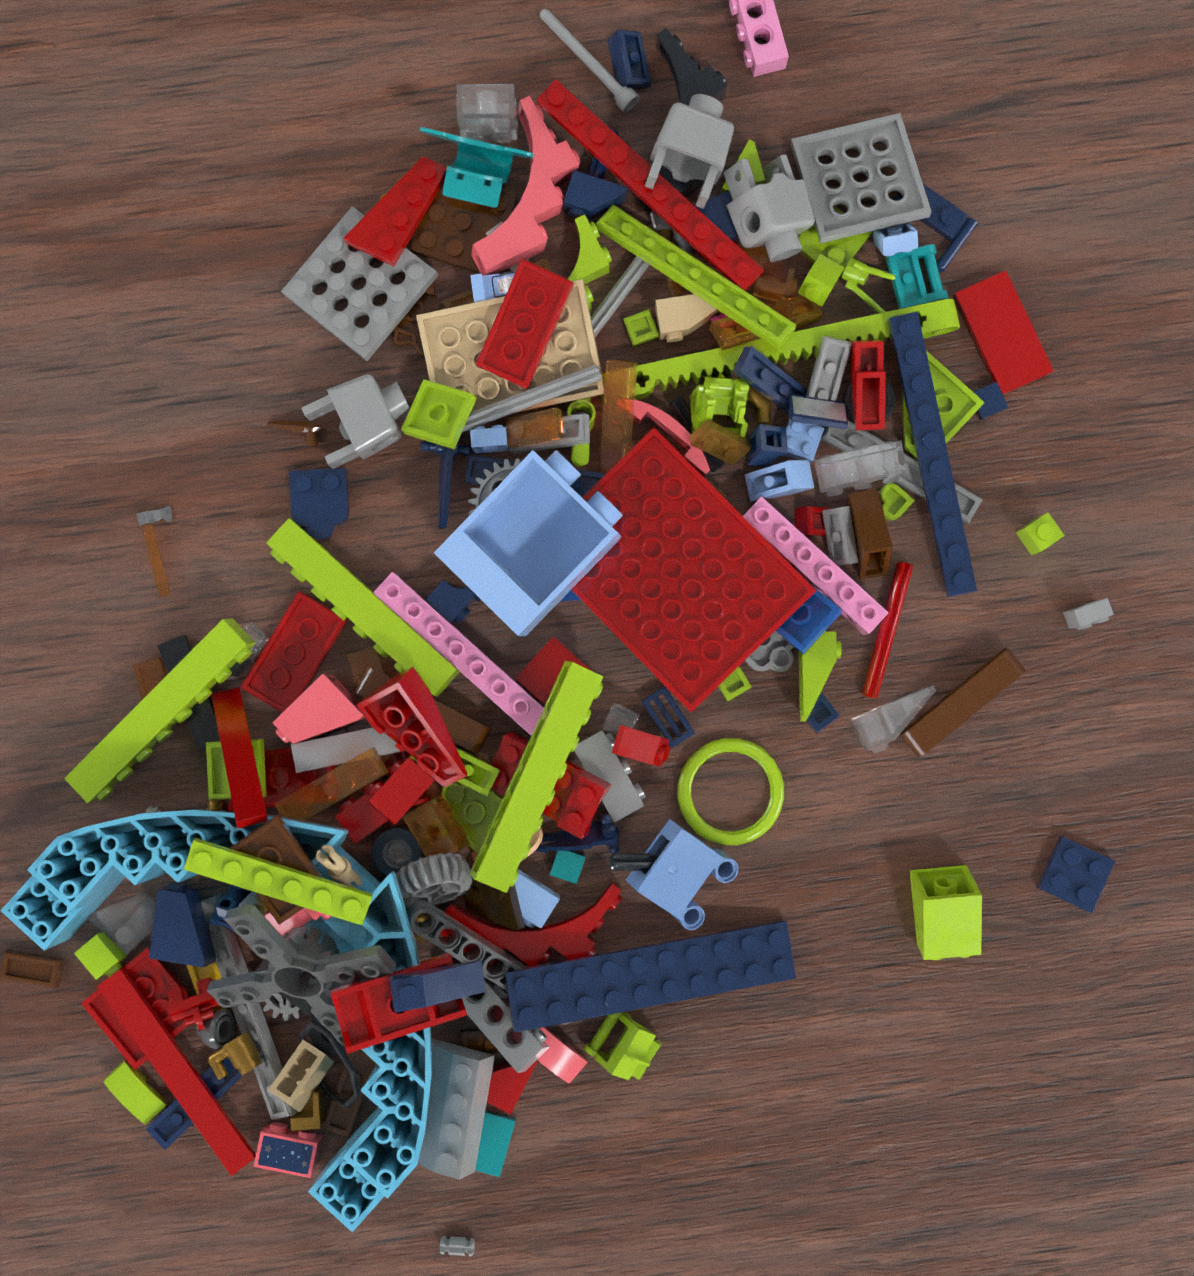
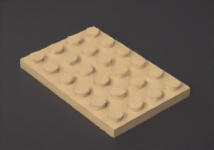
(457, 334)

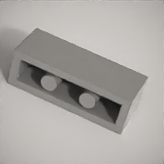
(597, 758)

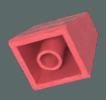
(318, 711)

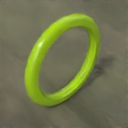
(730, 837)

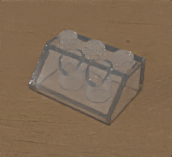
(860, 467)

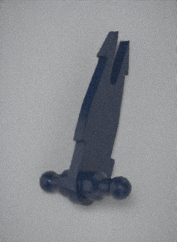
(444, 474)
(600, 833)

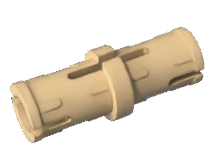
(338, 867)

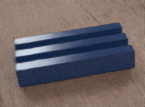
(654, 696)

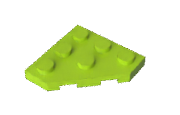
(954, 402)

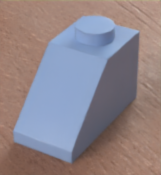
(779, 480)
(534, 900)

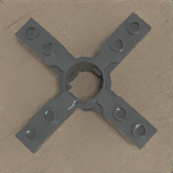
(296, 967)

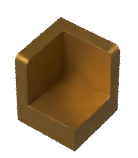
(312, 1114)

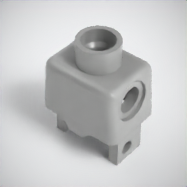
(693, 144)
(769, 212)
(365, 414)

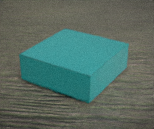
(568, 866)

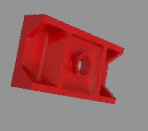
(575, 793)
(367, 1015)

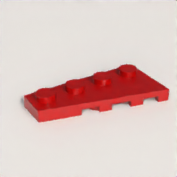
(396, 216)

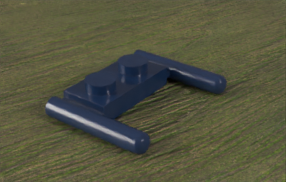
(948, 222)

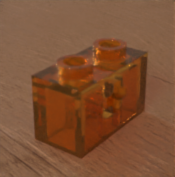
(425, 823)

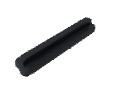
(683, 414)

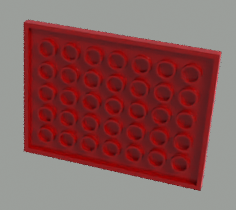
(689, 575)

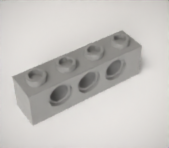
(519, 1055)

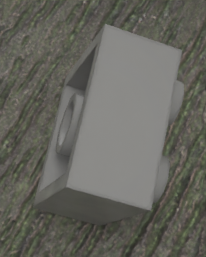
(1088, 614)

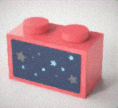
(288, 1150)

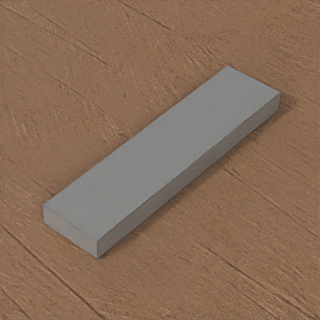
(339, 749)

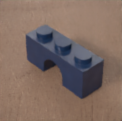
(452, 602)

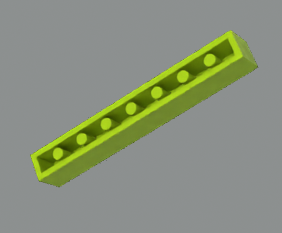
(360, 605)
(161, 710)
(536, 776)

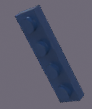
(174, 1119)

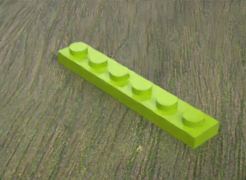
(278, 881)

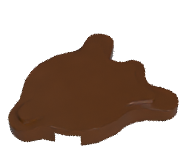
(407, 330)

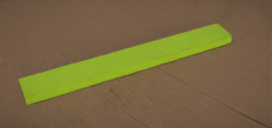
(696, 277)

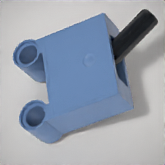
(675, 871)

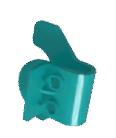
(477, 166)

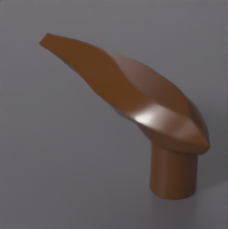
(299, 426)

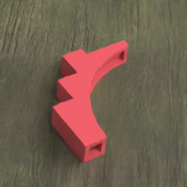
(520, 233)

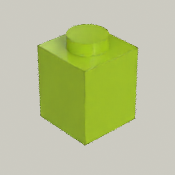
(820, 280)
(1039, 533)
(101, 956)

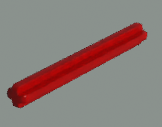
(887, 630)

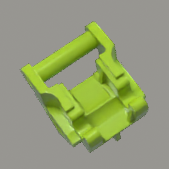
(720, 397)
(632, 1051)

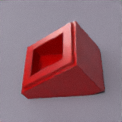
(810, 520)

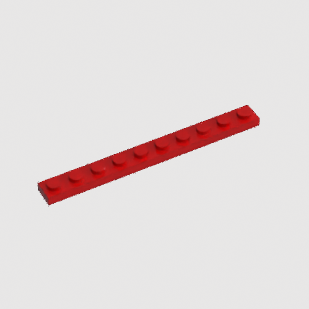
(662, 199)

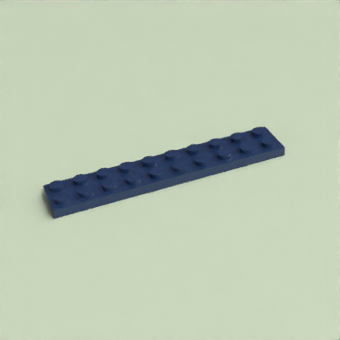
(649, 975)

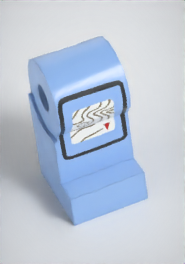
(490, 286)

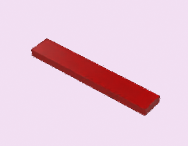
(239, 758)

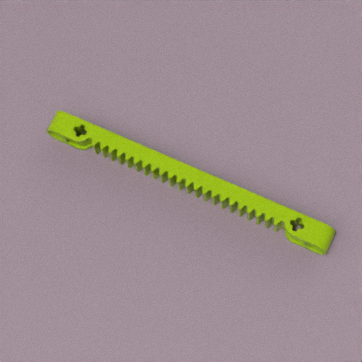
(935, 319)

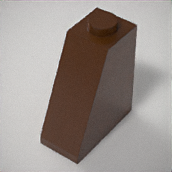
(870, 533)

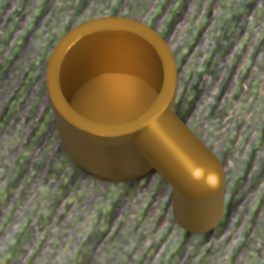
(241, 1053)

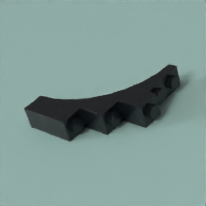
(688, 82)

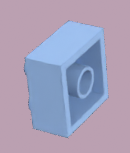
(896, 239)
(489, 439)
(803, 440)

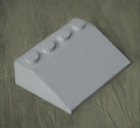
(455, 1109)

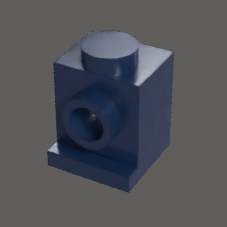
(767, 445)

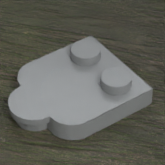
(772, 654)

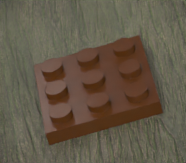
(455, 225)

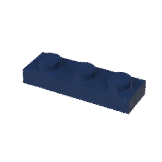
(767, 378)

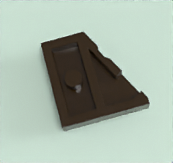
(494, 904)

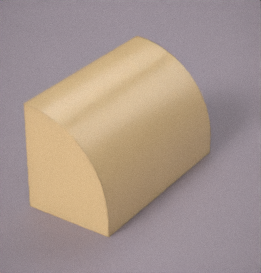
(301, 1075)

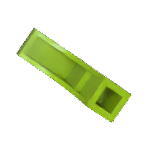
(592, 258)

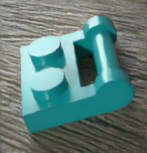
(908, 280)

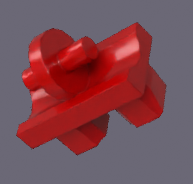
(192, 1009)

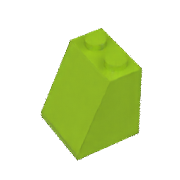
(946, 912)

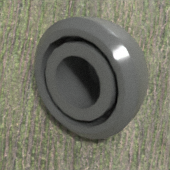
(218, 1029)

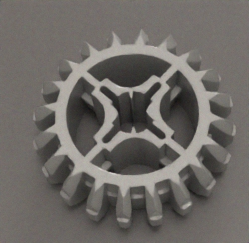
(434, 879)

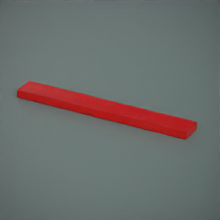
(177, 1071)

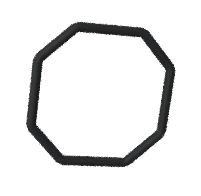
(344, 1058)

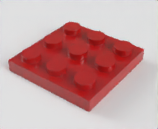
(154, 982)

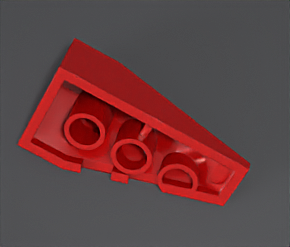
(411, 718)

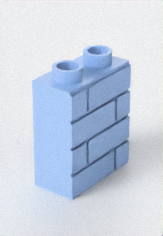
(531, 541)

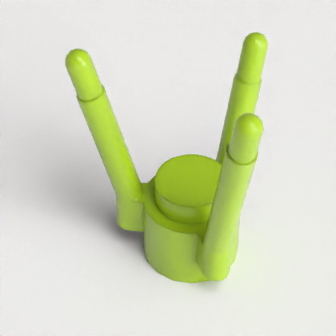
(857, 273)

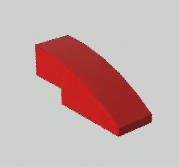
(868, 384)

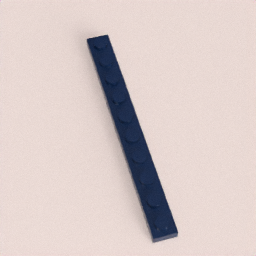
(932, 454)

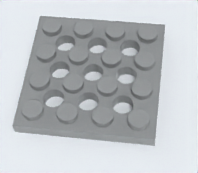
(858, 218)
(360, 302)

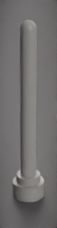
(625, 97)

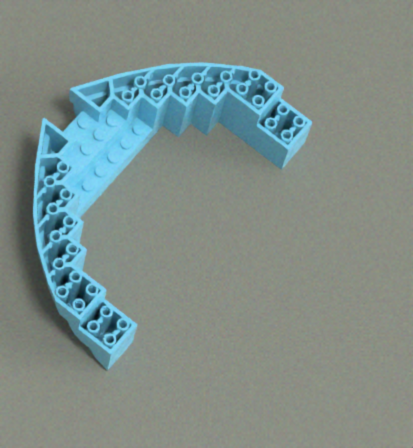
(90, 862)

